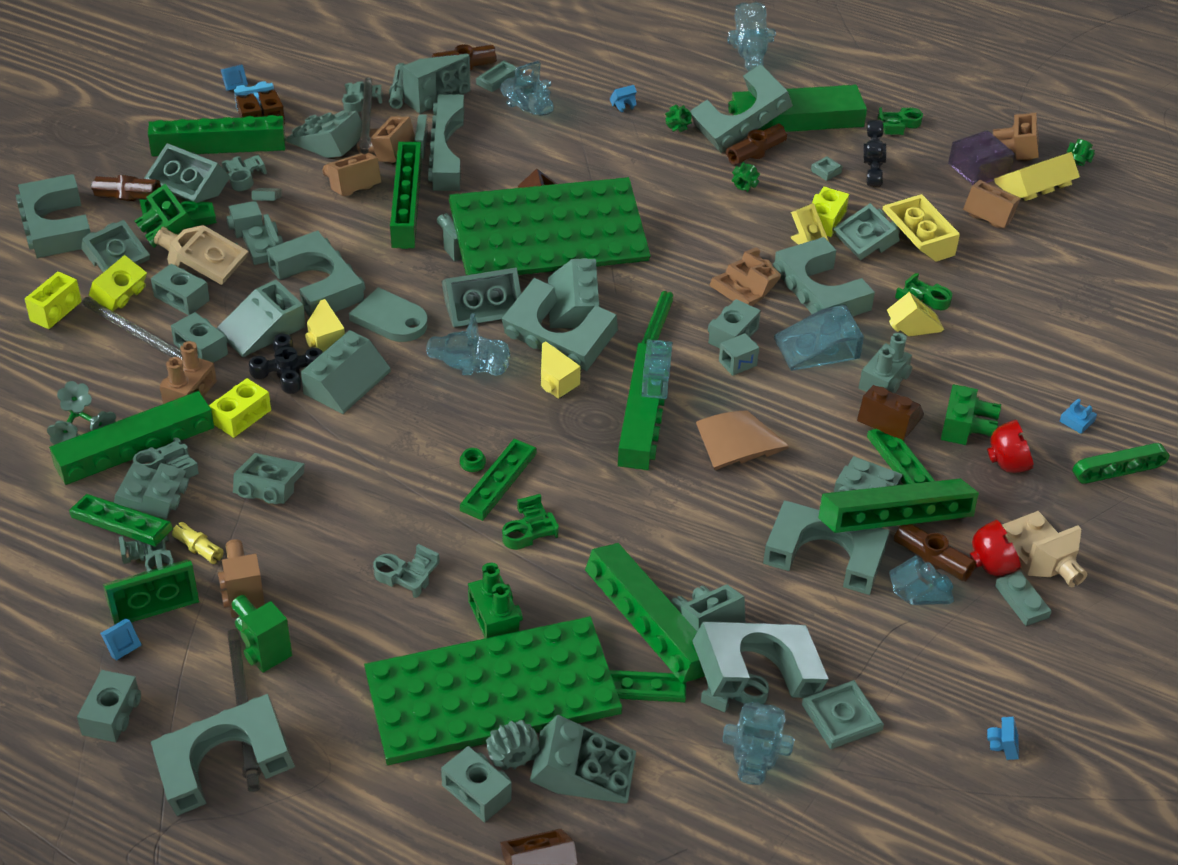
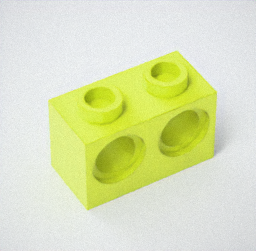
(831, 208)
(53, 300)
(240, 407)

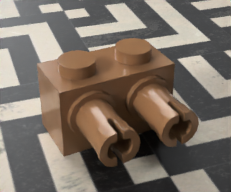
(1022, 137)
(386, 138)
(353, 173)
(991, 204)
(187, 375)
(240, 577)

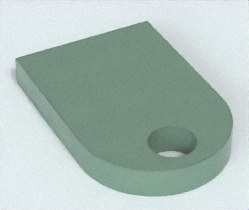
(390, 316)

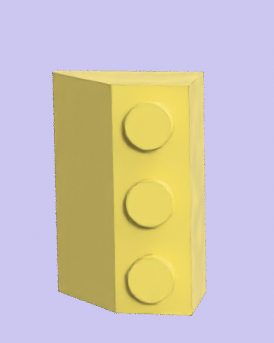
(1040, 177)
(924, 226)

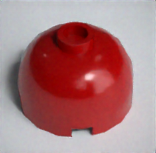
(1010, 448)
(994, 551)

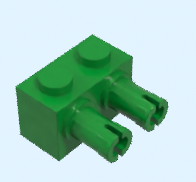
(167, 210)
(961, 414)
(493, 603)
(263, 632)

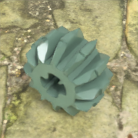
(512, 745)

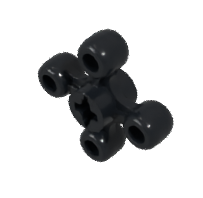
(875, 153)
(285, 363)

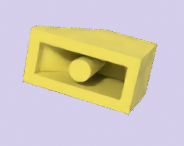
(913, 317)
(323, 327)
(558, 371)

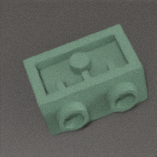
(261, 238)

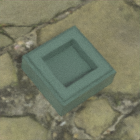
(826, 168)

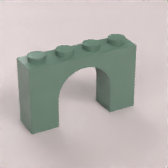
(728, 130)
(47, 235)
(315, 252)
(813, 257)
(580, 344)
(801, 524)
(786, 645)
(182, 751)

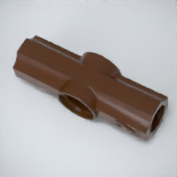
(478, 55)
(756, 144)
(124, 187)
(935, 550)

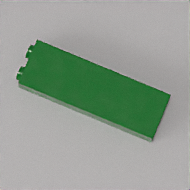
(812, 108)

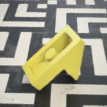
(808, 224)

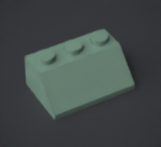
(188, 174)
(575, 293)
(484, 294)
(344, 372)

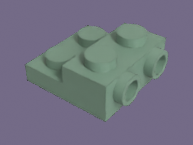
(867, 232)
(111, 244)
(865, 475)
(267, 478)
(152, 490)

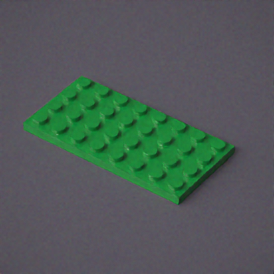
(549, 226)
(466, 690)

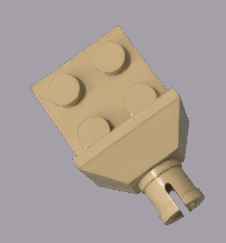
(202, 251)
(1044, 550)

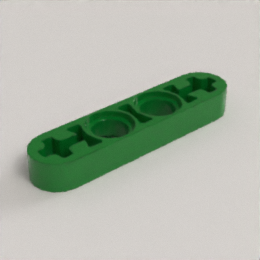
(1097, 469)

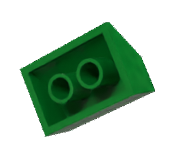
(152, 592)

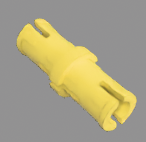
(197, 543)

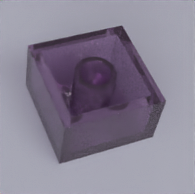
(981, 157)

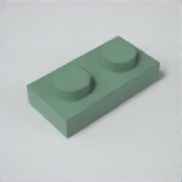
(1023, 598)

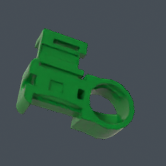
(896, 122)
(926, 293)
(536, 526)

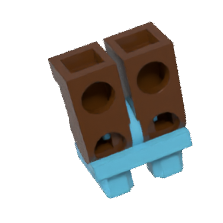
(258, 100)

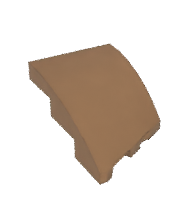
(747, 278)
(737, 438)

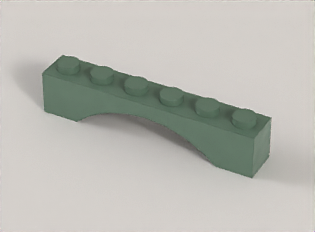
(443, 164)

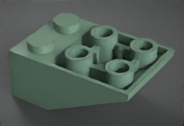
(435, 76)
(328, 134)
(263, 316)
(582, 762)

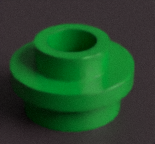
(472, 460)

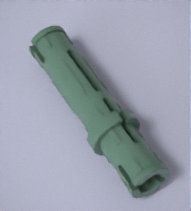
(397, 88)

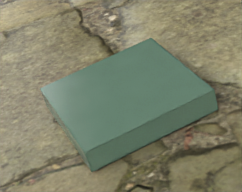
(842, 714)

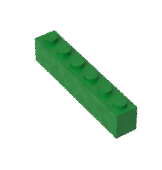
(219, 135)
(406, 195)
(640, 421)
(125, 438)
(897, 505)
(646, 609)

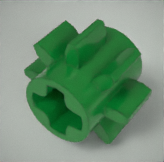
(678, 118)
(1081, 151)
(745, 177)

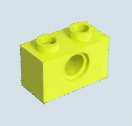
(106, 287)

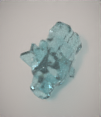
(751, 33)
(528, 91)
(470, 351)
(758, 741)

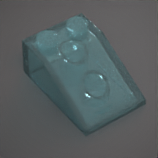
(821, 339)

